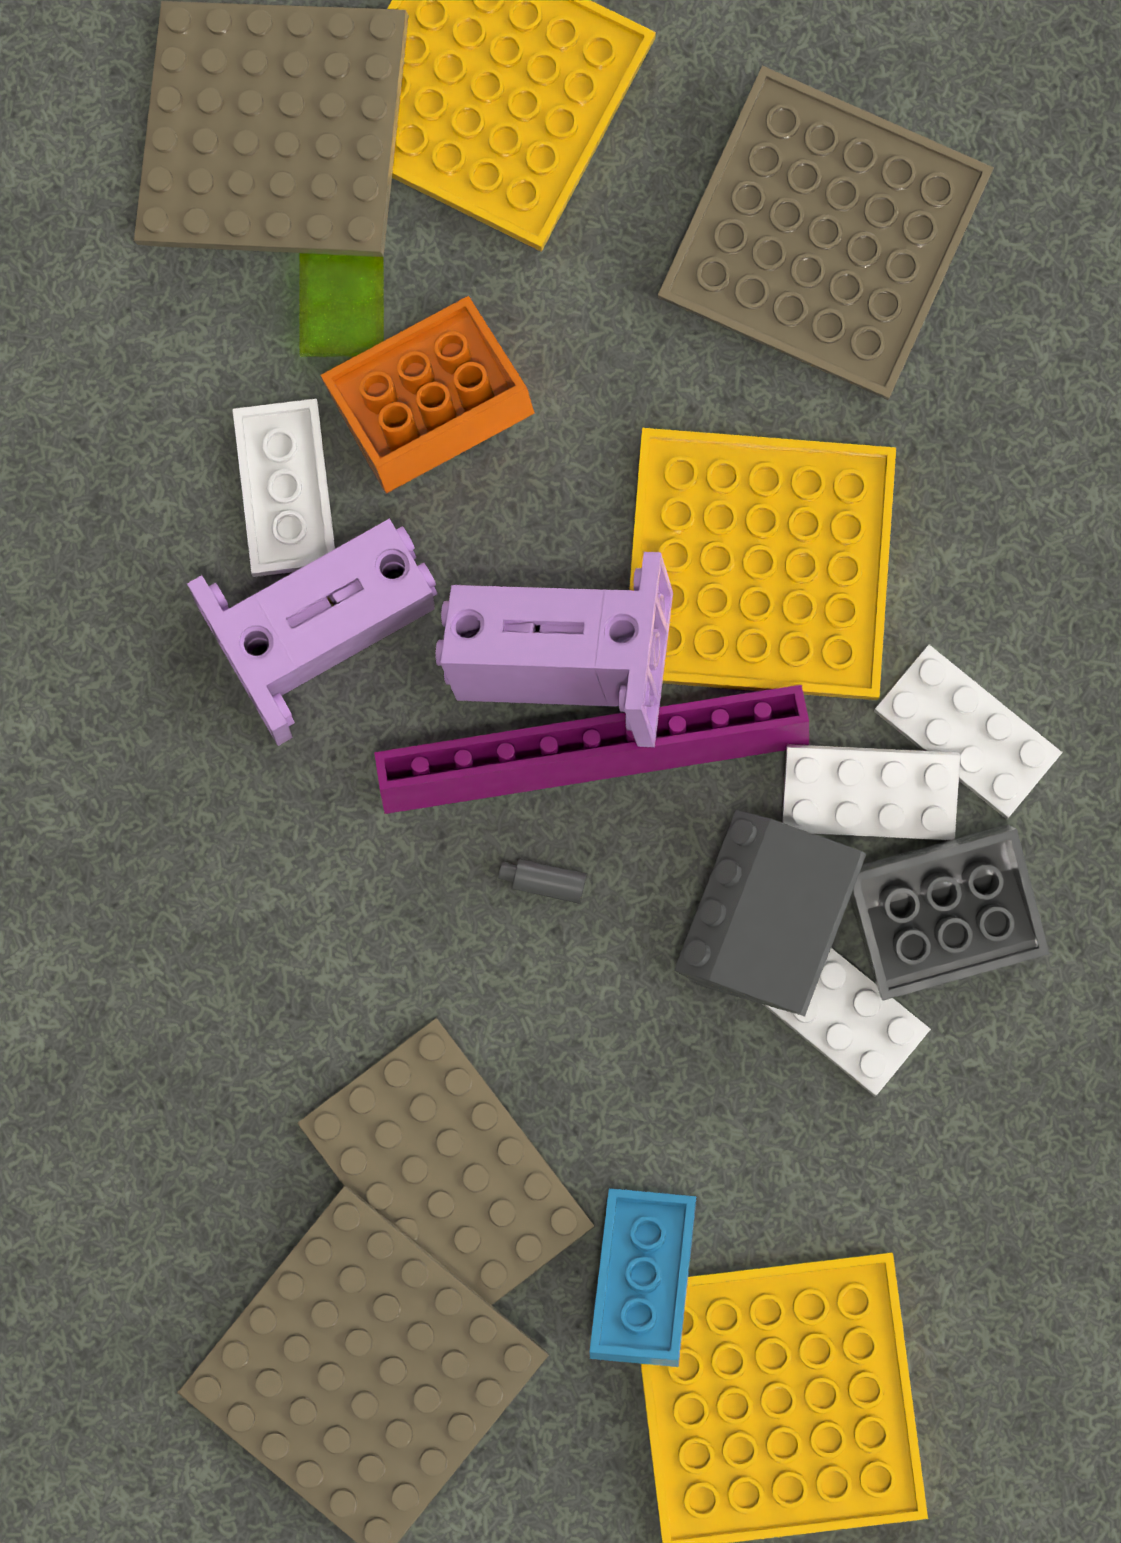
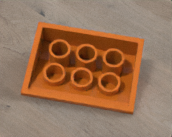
(428, 394)

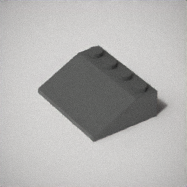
(947, 912)
(770, 913)

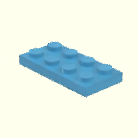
(643, 1278)

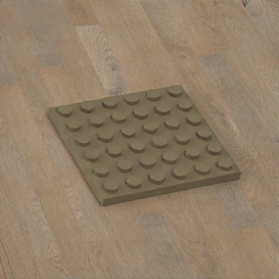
(272, 128)
(825, 232)
(363, 1372)

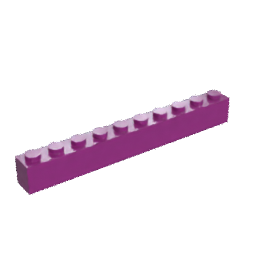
(590, 750)

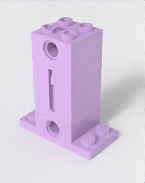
(317, 616)
(562, 645)

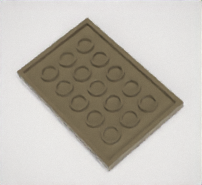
(447, 1165)

